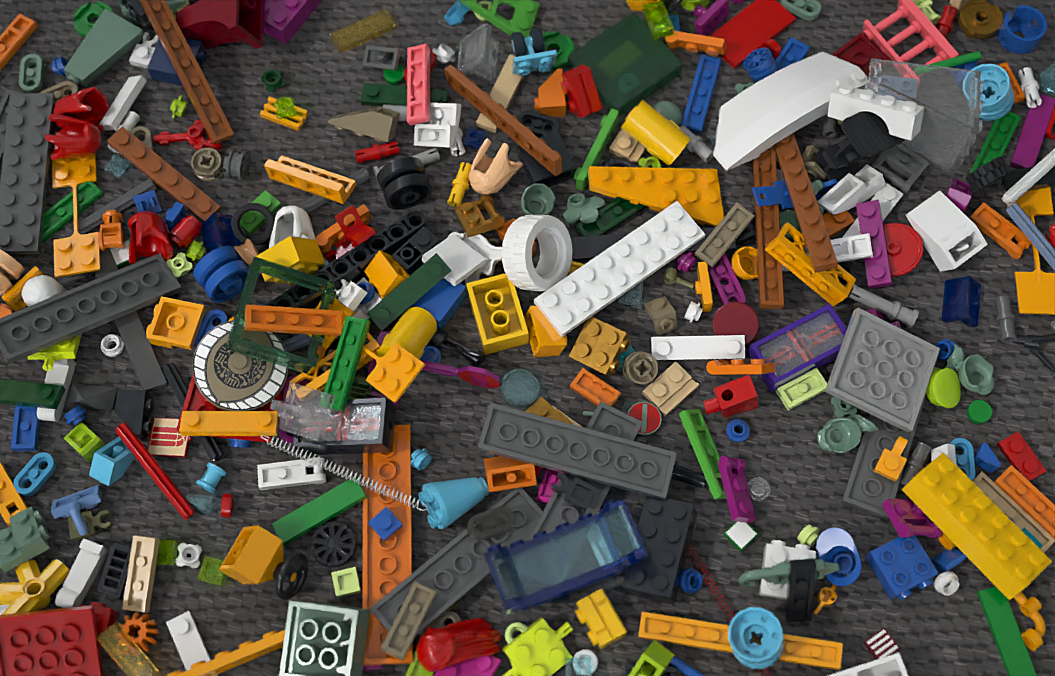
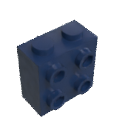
(162, 68)

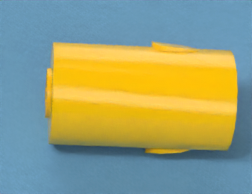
(655, 132)
(411, 332)

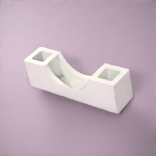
(901, 117)

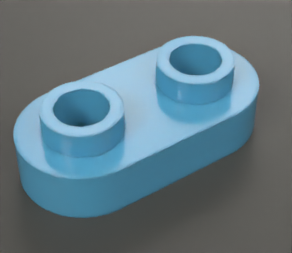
(456, 13)
(966, 460)
(34, 473)

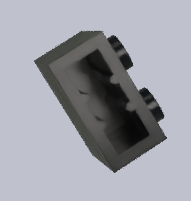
(537, 172)

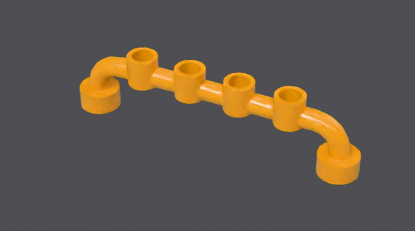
(1029, 608)

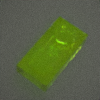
(658, 19)

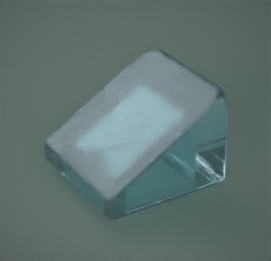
(203, 503)

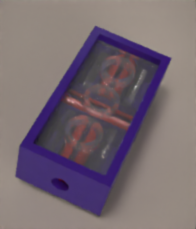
(800, 346)

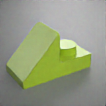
(84, 441)

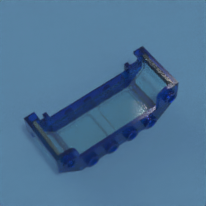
(566, 558)

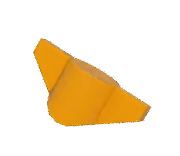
(826, 598)

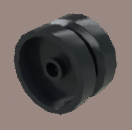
(404, 183)

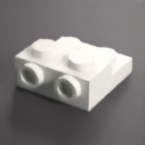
(776, 553)

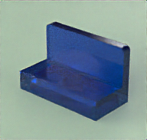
(218, 232)
(961, 301)

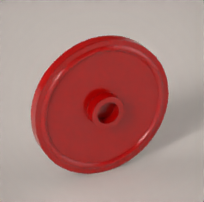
(903, 248)

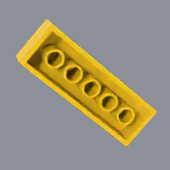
(977, 526)

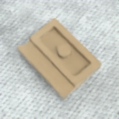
(627, 147)
(670, 389)

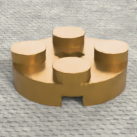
(975, 28)

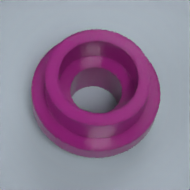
(686, 261)

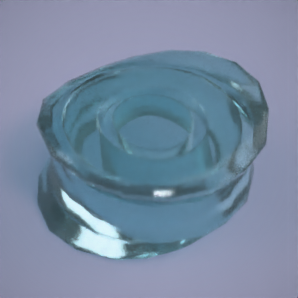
(519, 388)

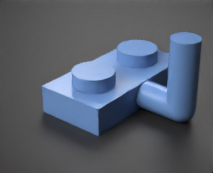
(71, 506)

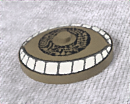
(235, 379)

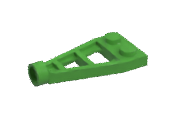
(522, 18)

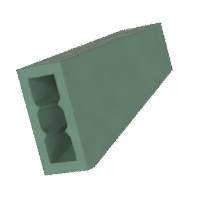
(102, 47)

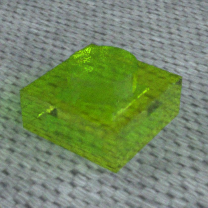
(167, 552)
(210, 572)

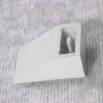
(945, 232)

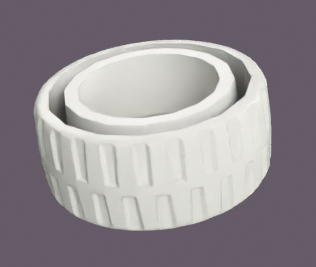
(554, 252)

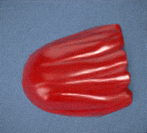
(84, 105)
(76, 139)
(148, 237)

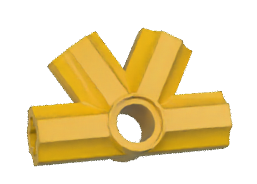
(33, 587)

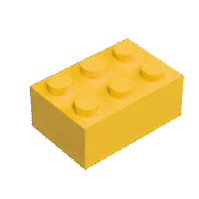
(497, 314)

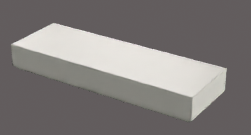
(123, 102)

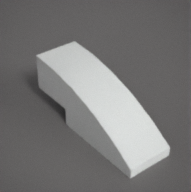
(852, 190)

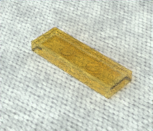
(362, 31)
(126, 652)

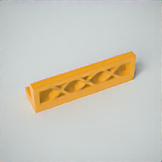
(311, 182)
(794, 259)
(319, 383)

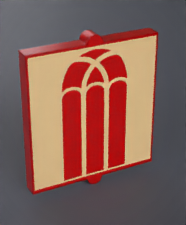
(166, 440)

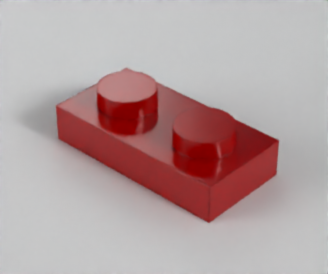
(1021, 456)

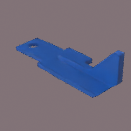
(779, 194)

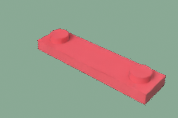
(418, 84)

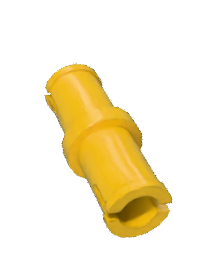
(460, 185)

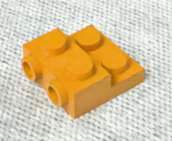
(175, 323)

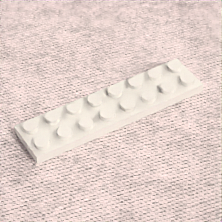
(619, 269)

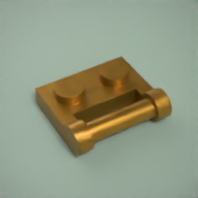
(473, 220)

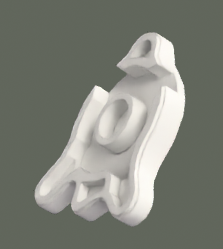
(483, 247)

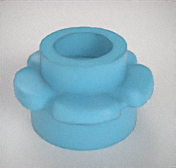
(420, 459)

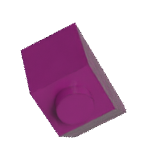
(959, 193)

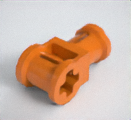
(111, 232)

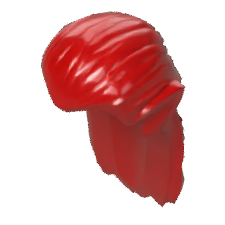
(457, 643)

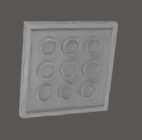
(882, 370)

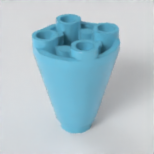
(451, 499)

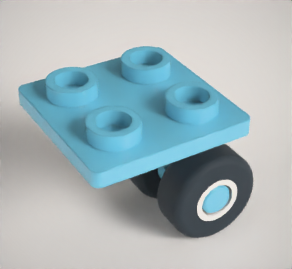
(536, 57)

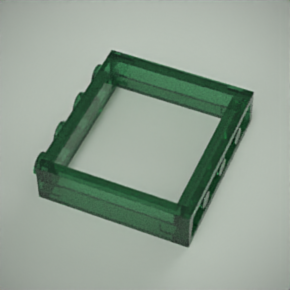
(265, 352)

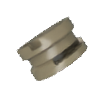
(207, 164)
(640, 367)

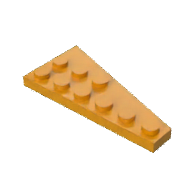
(660, 187)

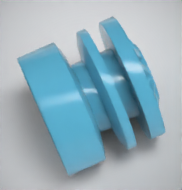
(997, 92)
(763, 625)

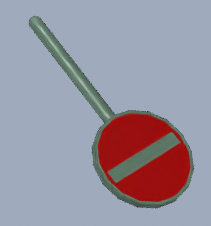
(645, 412)

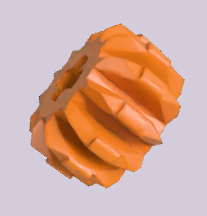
(145, 628)

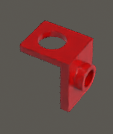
(358, 231)

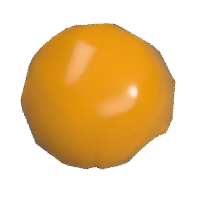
(745, 263)

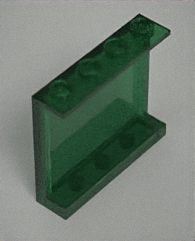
(627, 63)

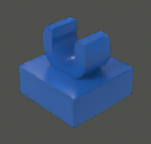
(148, 202)

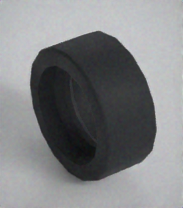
(253, 207)

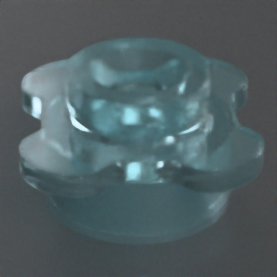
(120, 170)

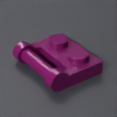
(905, 515)

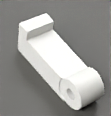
(60, 375)
(81, 574)

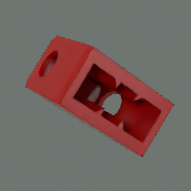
(741, 397)

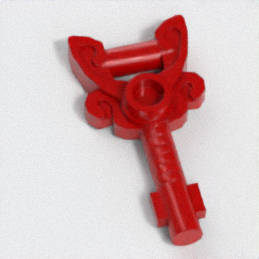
(193, 135)

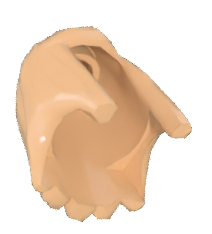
(492, 174)

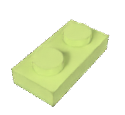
(802, 389)

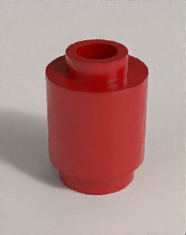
(185, 231)

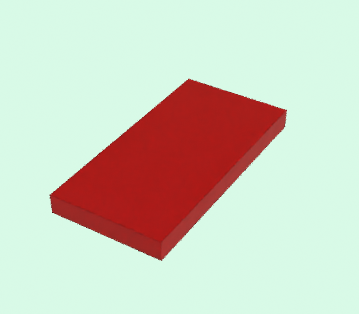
(751, 28)

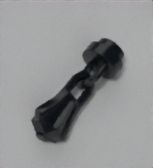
(473, 355)

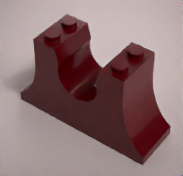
(223, 22)

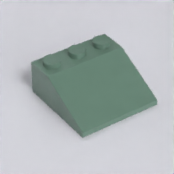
(324, 640)

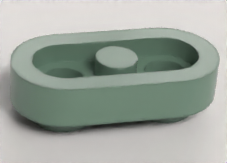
(800, 8)
(31, 76)

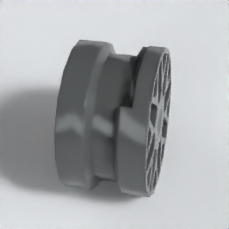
(236, 164)

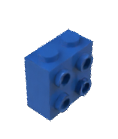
(442, 301)
(902, 567)

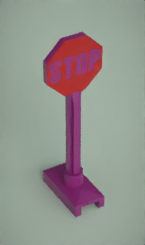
(473, 375)

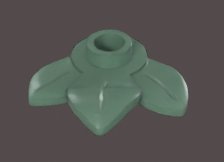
(582, 208)

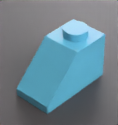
(111, 462)

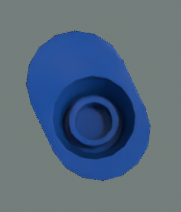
(838, 547)

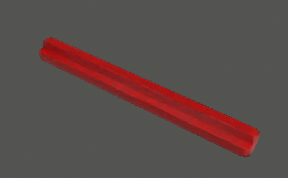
(155, 471)

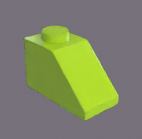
(653, 661)

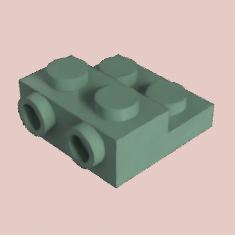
(23, 539)

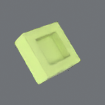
(346, 582)

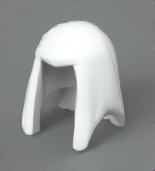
(291, 222)
(40, 289)

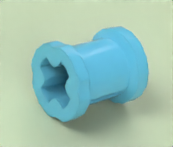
(211, 478)

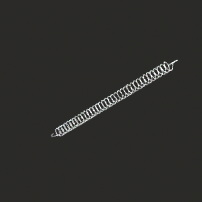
(346, 473)

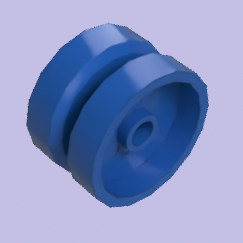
(221, 274)

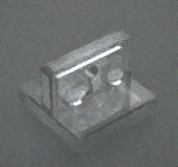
(479, 53)
(304, 411)

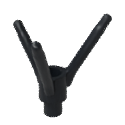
(1032, 342)

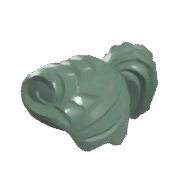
(972, 371)
(843, 433)

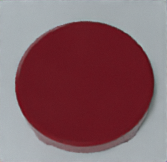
(736, 319)

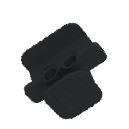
(865, 135)

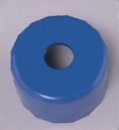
(1022, 22)

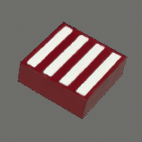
(881, 644)

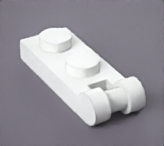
(290, 474)

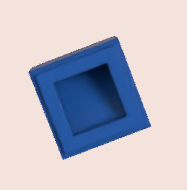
(986, 459)
(948, 560)

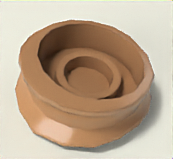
(247, 251)

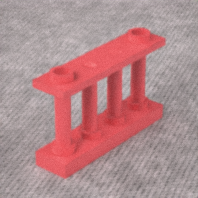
(918, 24)

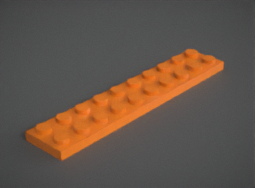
(390, 561)

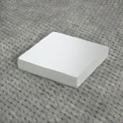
(458, 256)

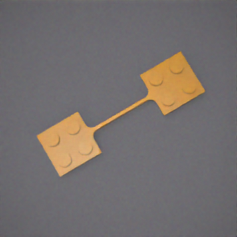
(78, 252)
(1036, 288)
(393, 370)

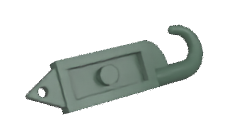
(779, 573)

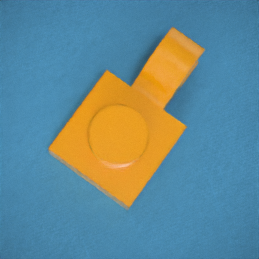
(891, 462)

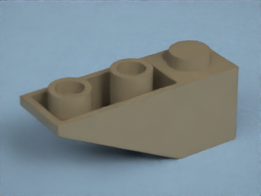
(371, 122)

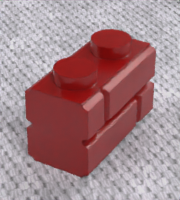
(581, 91)

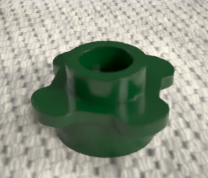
(273, 75)

